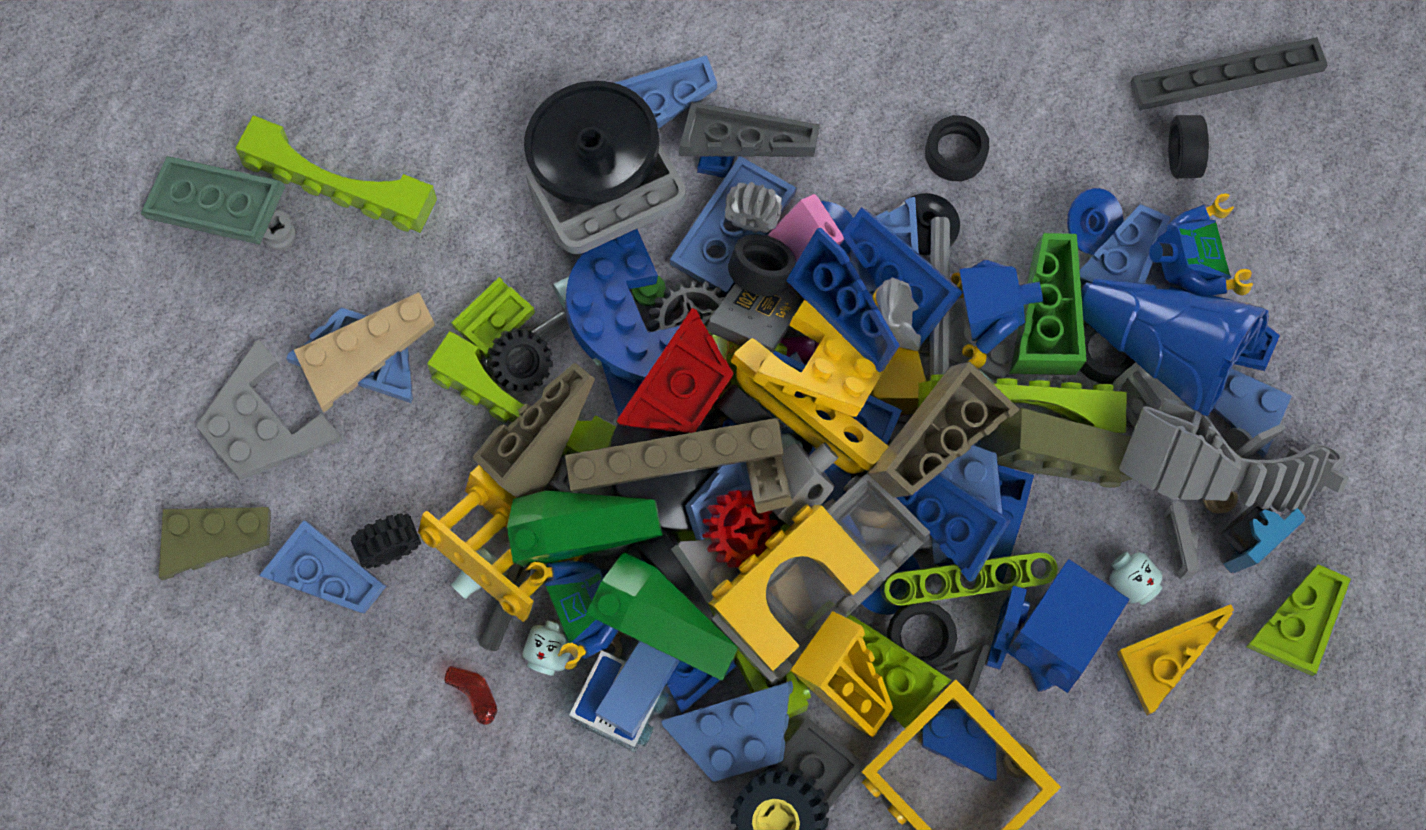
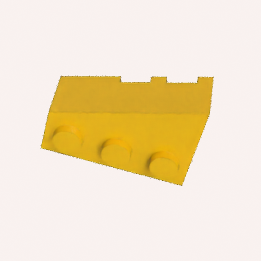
(843, 674)

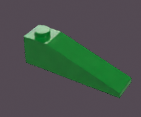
(569, 525)
(653, 611)

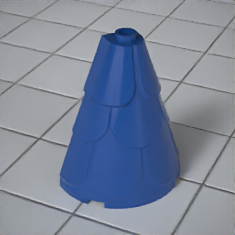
(1175, 334)

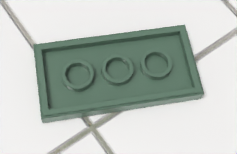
(213, 200)

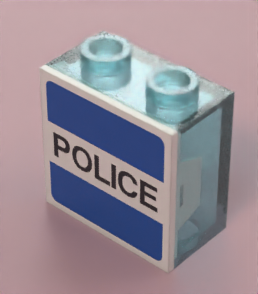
(592, 694)

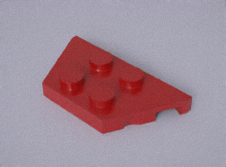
(680, 383)

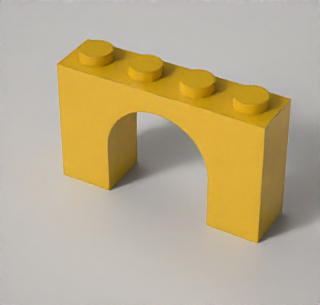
(744, 601)

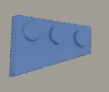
(1127, 251)

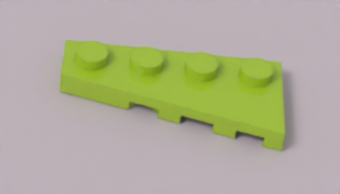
(906, 678)

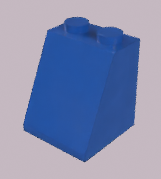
(1068, 626)

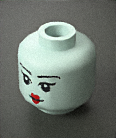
(1136, 577)
(543, 648)

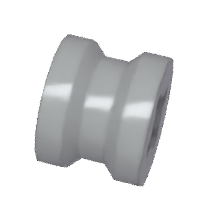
(281, 237)

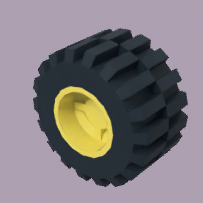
(780, 803)

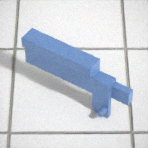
(636, 688)

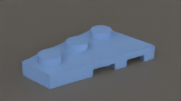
(674, 87)
(1251, 405)
(323, 570)

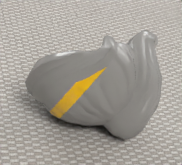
(897, 307)

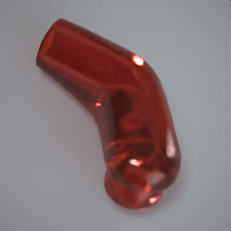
(477, 691)

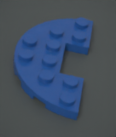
(604, 311)

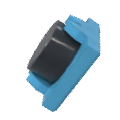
(1257, 534)

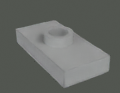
(1182, 540)

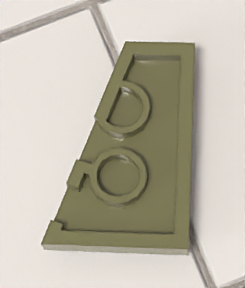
(206, 535)

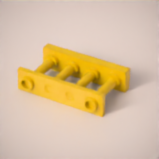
(436, 533)

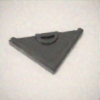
(965, 668)

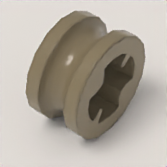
(1014, 771)

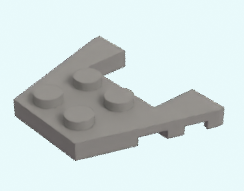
(248, 431)

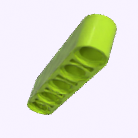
(985, 581)

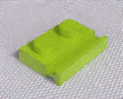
(491, 314)

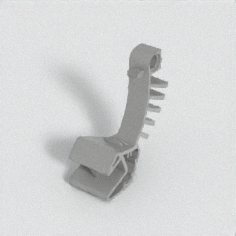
(1190, 460)

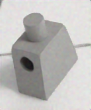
(806, 478)

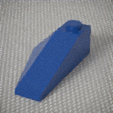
(837, 292)

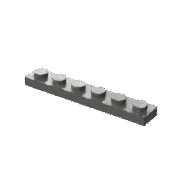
(1228, 73)

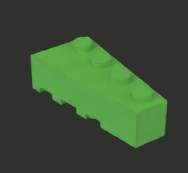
(1053, 329)

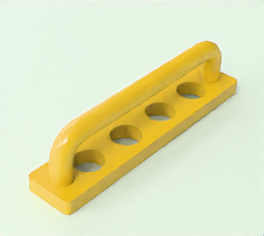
(862, 454)

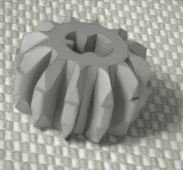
(753, 207)

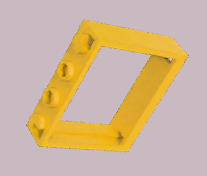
(991, 728)

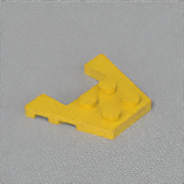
(833, 375)

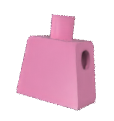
(801, 223)

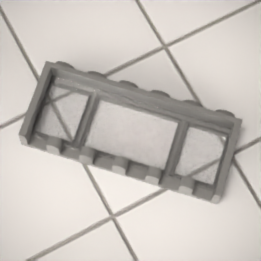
(805, 595)

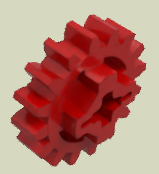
(731, 513)

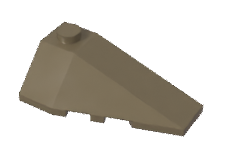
(530, 448)

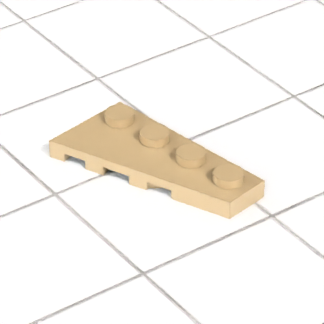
(352, 352)

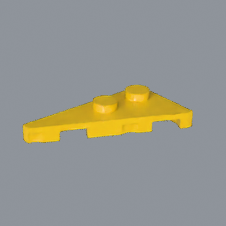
(1161, 660)

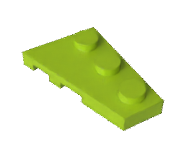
(1304, 622)

